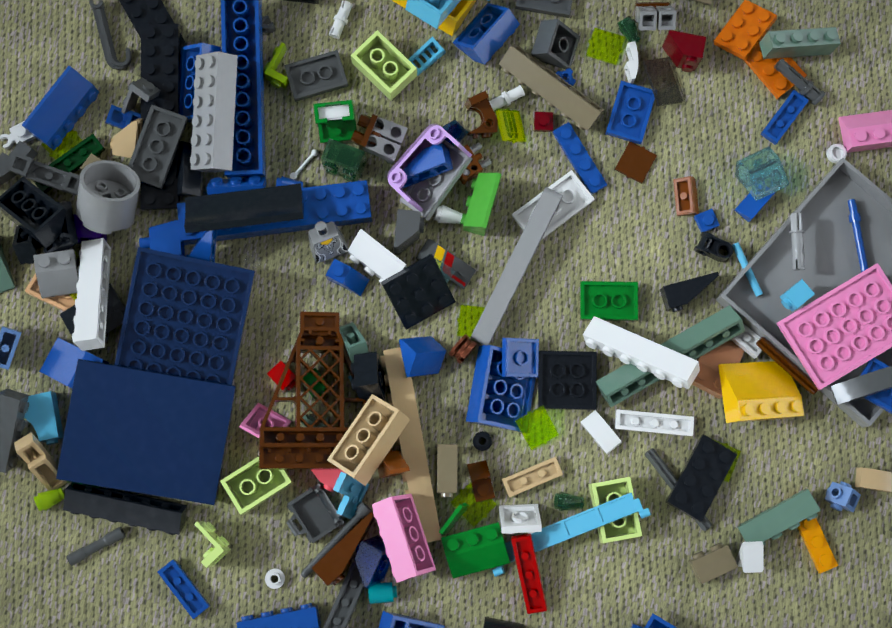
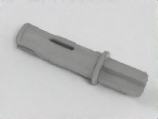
(797, 241)

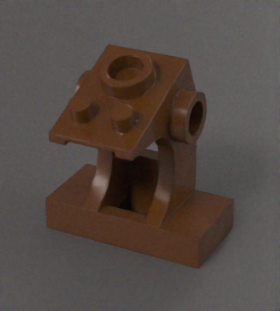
(482, 106)

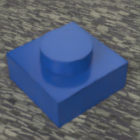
(706, 220)

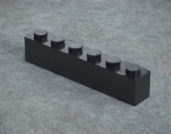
(125, 508)

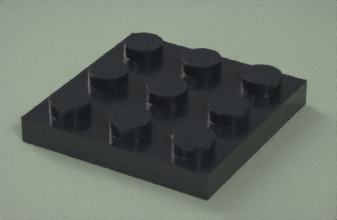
(418, 291)
(567, 380)

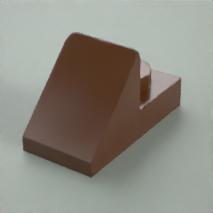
(481, 481)

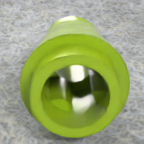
(48, 499)

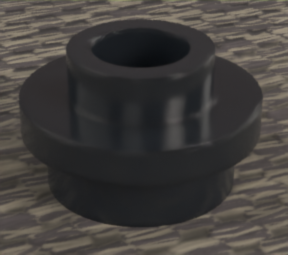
(477, 445)

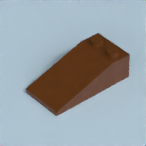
(339, 558)

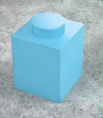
(796, 295)

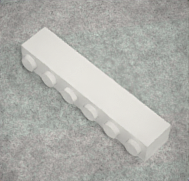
(92, 295)
(641, 352)

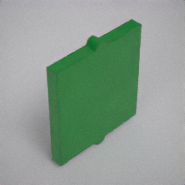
(454, 518)

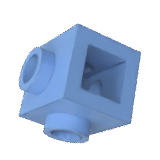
(842, 496)

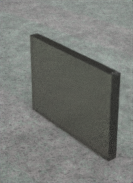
(663, 81)

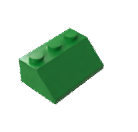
(475, 550)

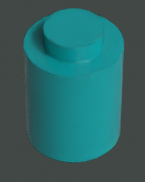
(382, 593)

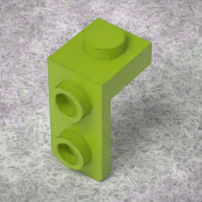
(276, 79)

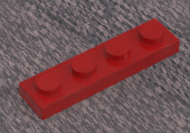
(529, 573)

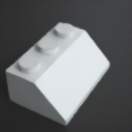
(374, 257)

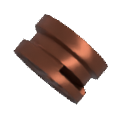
(464, 351)

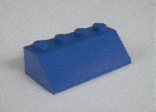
(187, 75)
(61, 108)

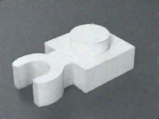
(18, 133)

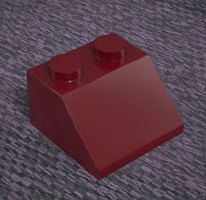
(684, 49)

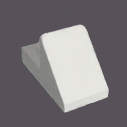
(751, 557)

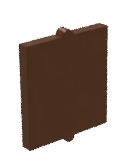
(635, 162)

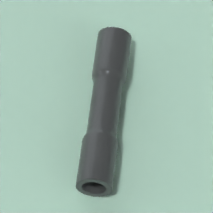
(84, 552)

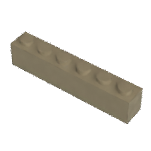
(551, 87)

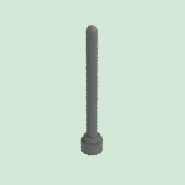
(361, 512)

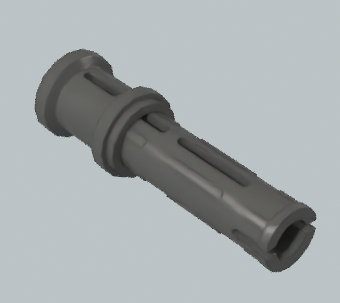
(805, 87)

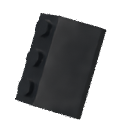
(115, 312)

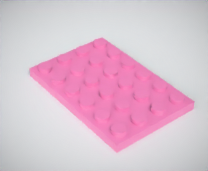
(842, 327)

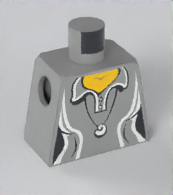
(326, 241)

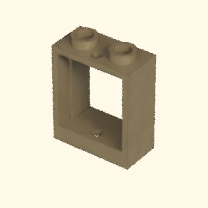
(447, 469)

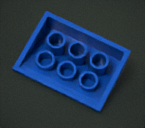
(497, 399)

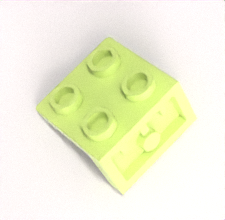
(221, 547)

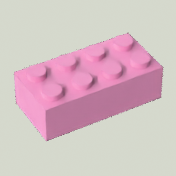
(403, 537)

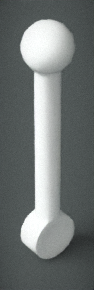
(293, 175)

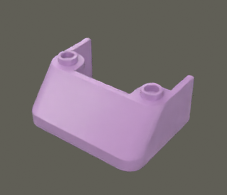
(434, 135)

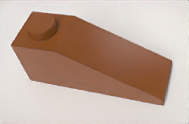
(392, 465)

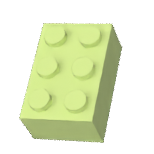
(384, 65)
(253, 486)
(620, 529)

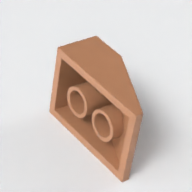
(708, 376)

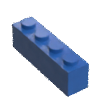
(288, 618)

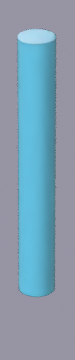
(749, 274)

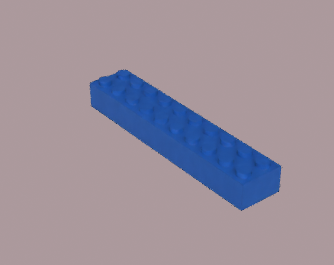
(244, 37)
(335, 203)

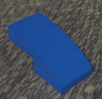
(119, 119)

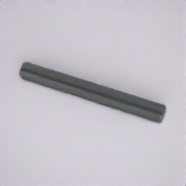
(670, 479)

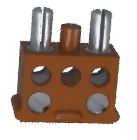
(469, 174)

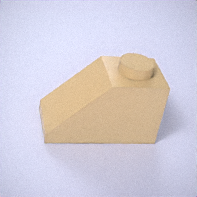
(125, 141)

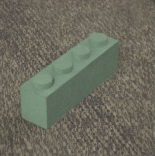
(799, 42)
(780, 517)

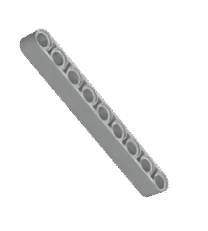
(516, 266)

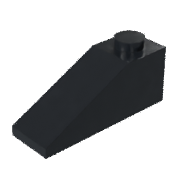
(681, 293)

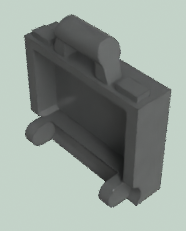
(314, 513)

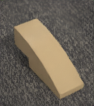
(39, 461)
(873, 479)

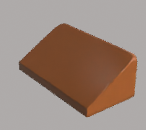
(686, 196)

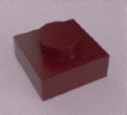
(543, 121)

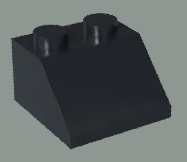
(368, 376)

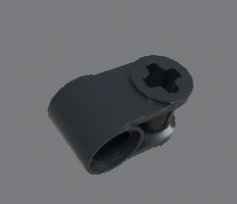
(712, 247)

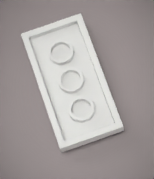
(574, 200)

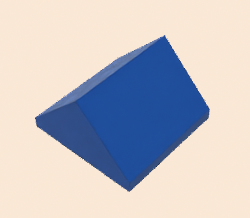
(421, 356)

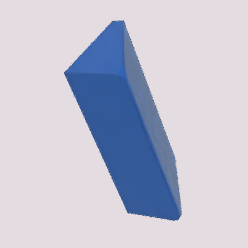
(750, 207)

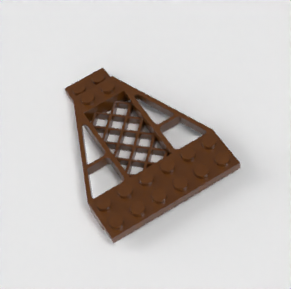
(309, 445)

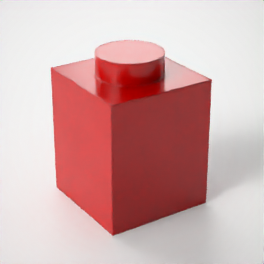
(276, 373)

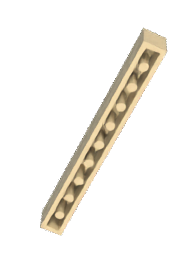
(411, 443)

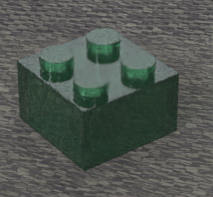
(343, 160)

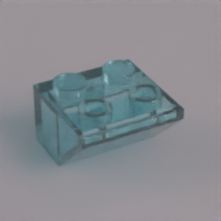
(761, 173)

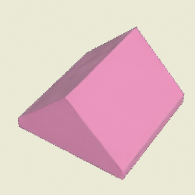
(255, 417)

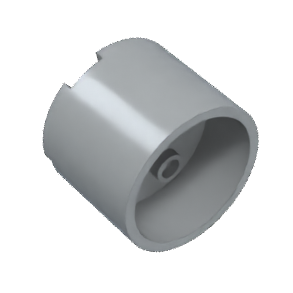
(107, 196)

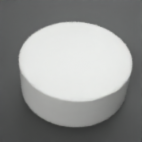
(836, 152)

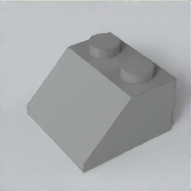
(56, 273)

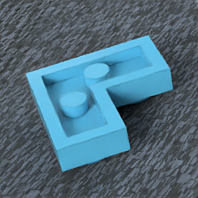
(353, 494)

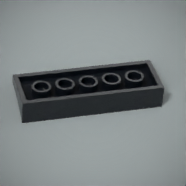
(244, 208)

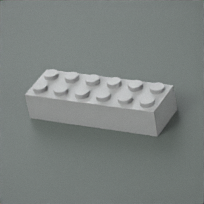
(213, 112)

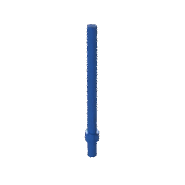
(855, 219)

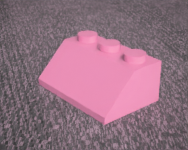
(866, 131)

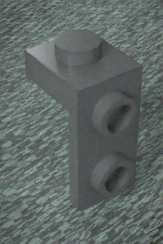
(137, 89)

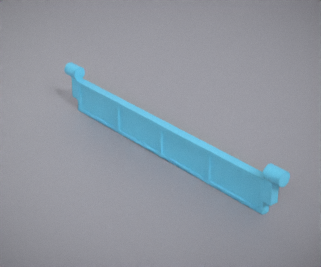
(580, 524)

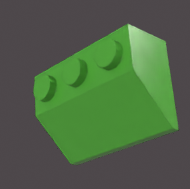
(480, 203)

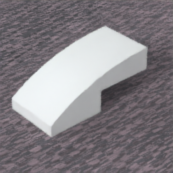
(631, 66)
(601, 432)

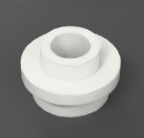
(281, 578)

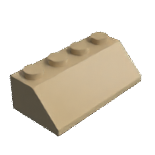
(368, 439)

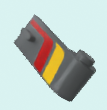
(463, 271)

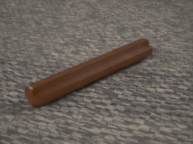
(787, 365)

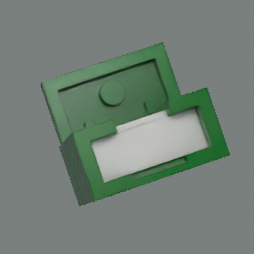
(335, 120)

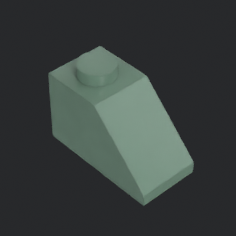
(353, 340)

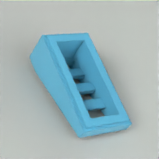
(435, 56)

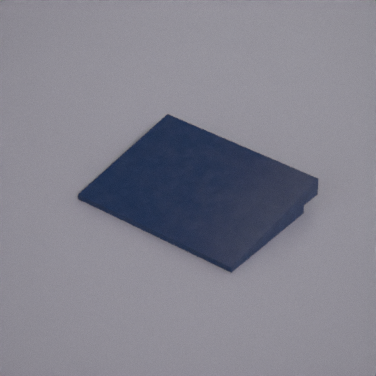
(146, 432)

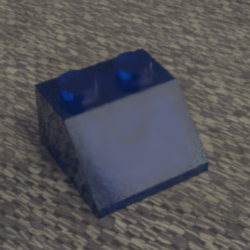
(372, 561)

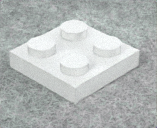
(520, 518)

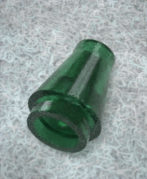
(628, 29)
(565, 501)

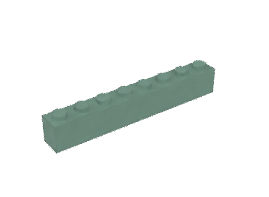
(692, 343)

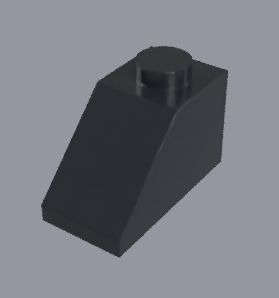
(25, 246)

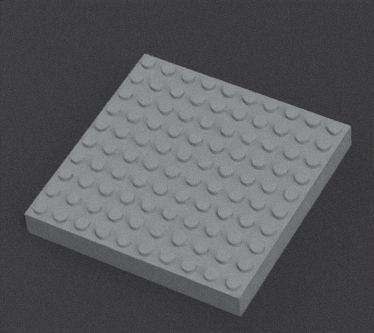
(828, 261)

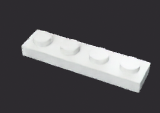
(654, 422)

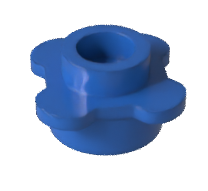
(568, 74)

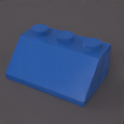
(487, 33)

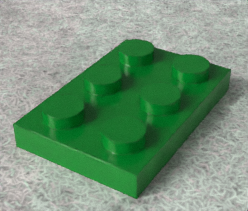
(609, 300)

